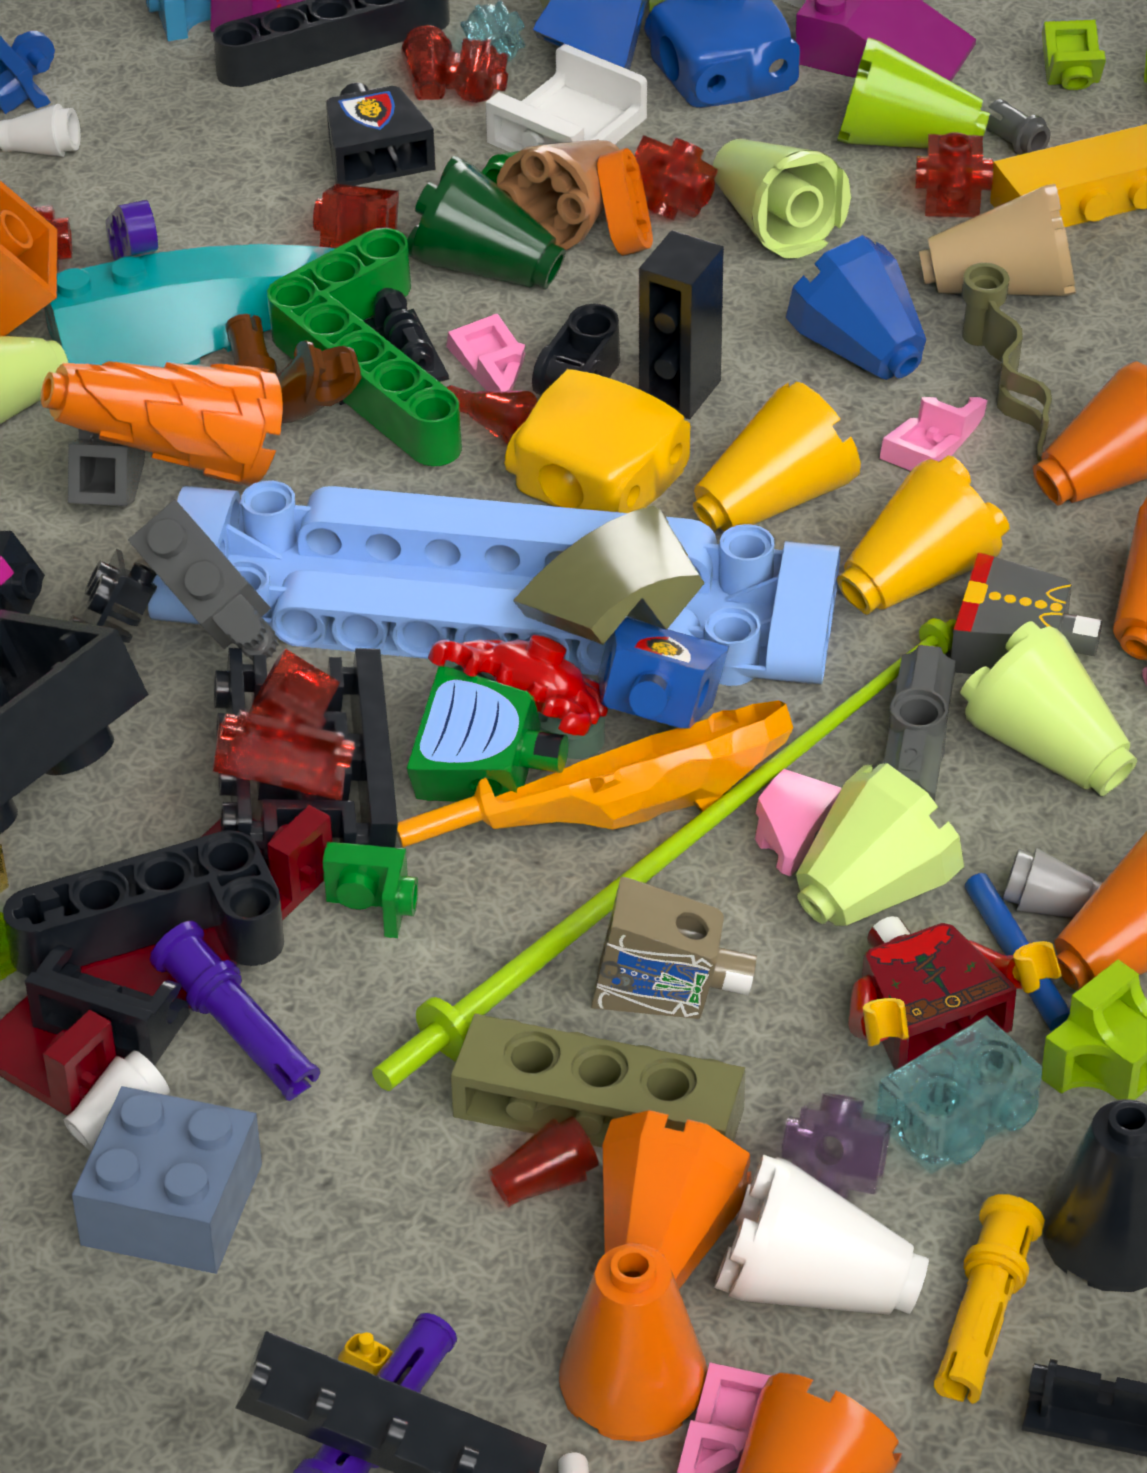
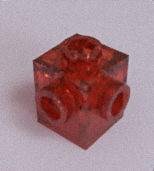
(957, 165)
(675, 177)

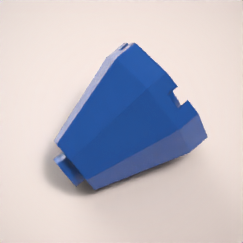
(860, 309)

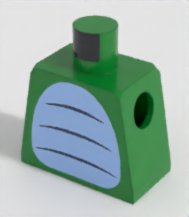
(477, 733)

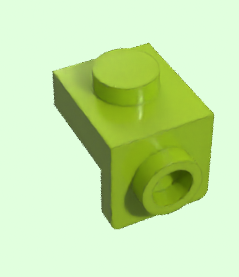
(1072, 53)

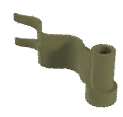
(986, 325)

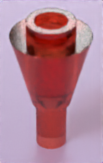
(496, 410)

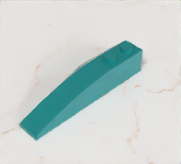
(166, 302)

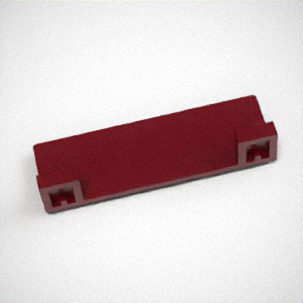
(68, 1064)

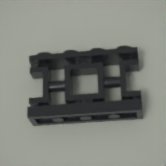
(369, 765)

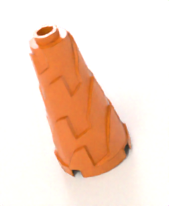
(178, 412)

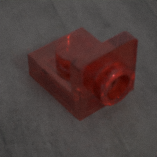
(295, 694)

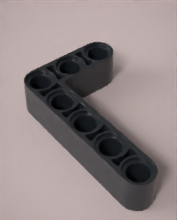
(315, 34)

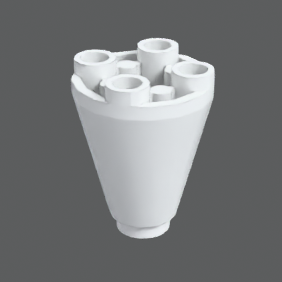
(815, 1249)

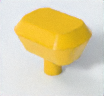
(365, 1353)

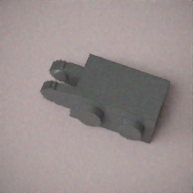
(205, 581)

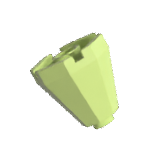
(876, 849)

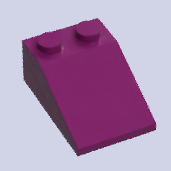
(836, 33)

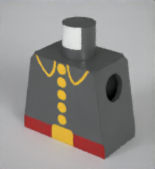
(1004, 598)

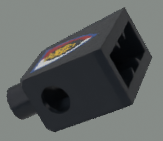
(377, 135)

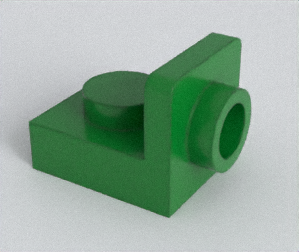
(371, 877)

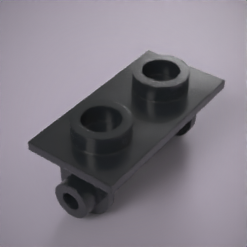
(1086, 1409)

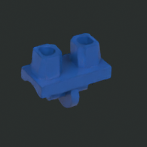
(26, 57)

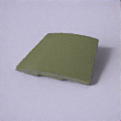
(614, 572)

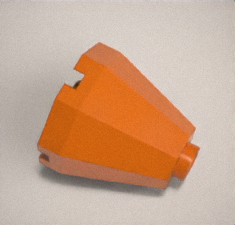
(670, 1187)

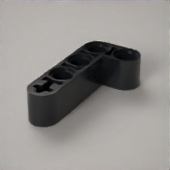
(138, 900)

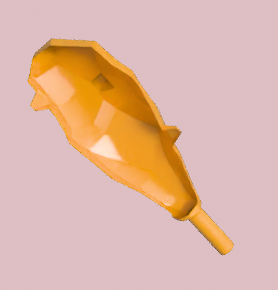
(628, 782)

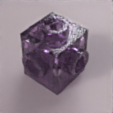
(863, 1138)

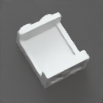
(579, 103)

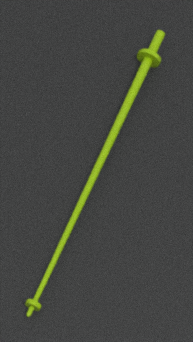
(446, 1026)

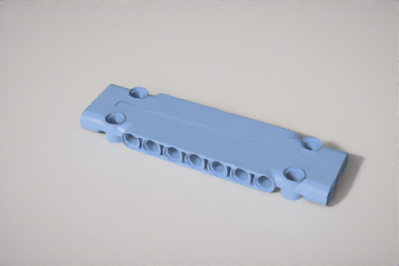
(438, 568)

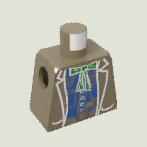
(665, 955)

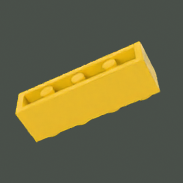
(1091, 175)

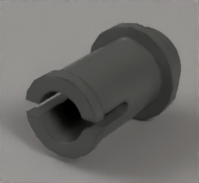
(1022, 131)

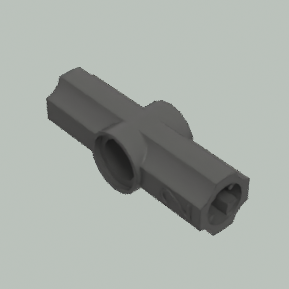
(920, 716)

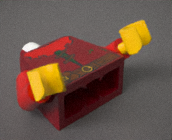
(937, 984)

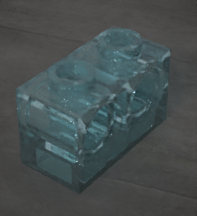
(960, 1095)

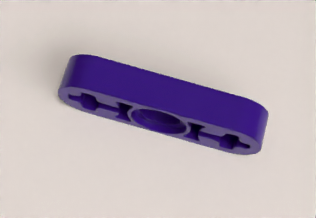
(132, 230)

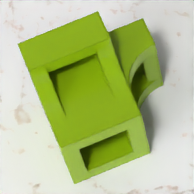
(1102, 1038)

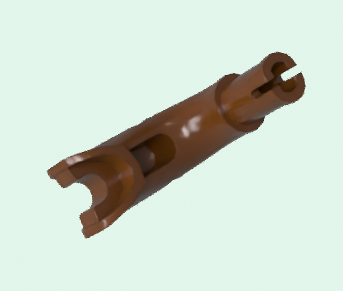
(309, 380)

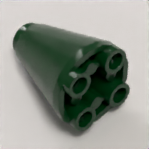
(481, 230)

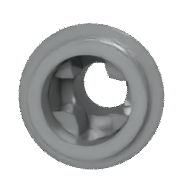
(1047, 885)

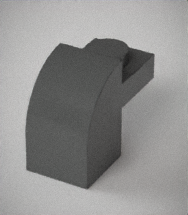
(102, 471)

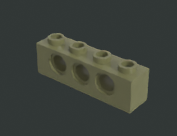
(531, 1073)

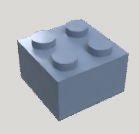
(167, 1179)

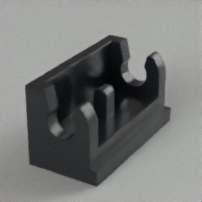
(137, 1019)

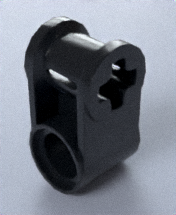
(584, 343)

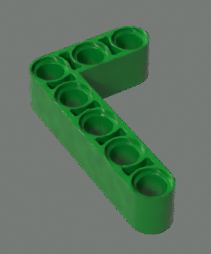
(327, 307)

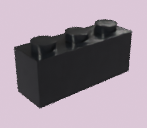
(681, 321)

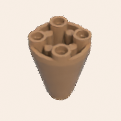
(558, 186)

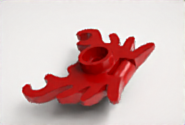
(533, 667)

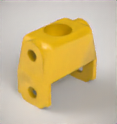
(598, 445)

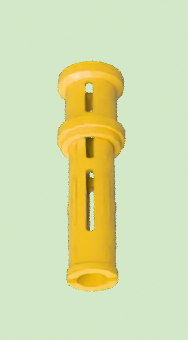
(994, 1272)

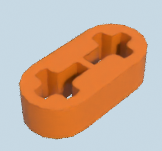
(624, 202)

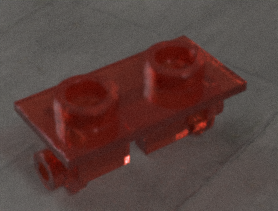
(255, 750)

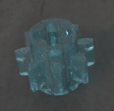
(495, 24)

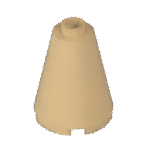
(1018, 236)

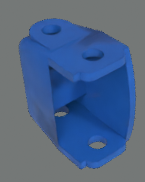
(722, 49)

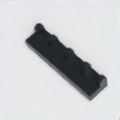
(375, 1416)

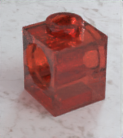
(352, 211)

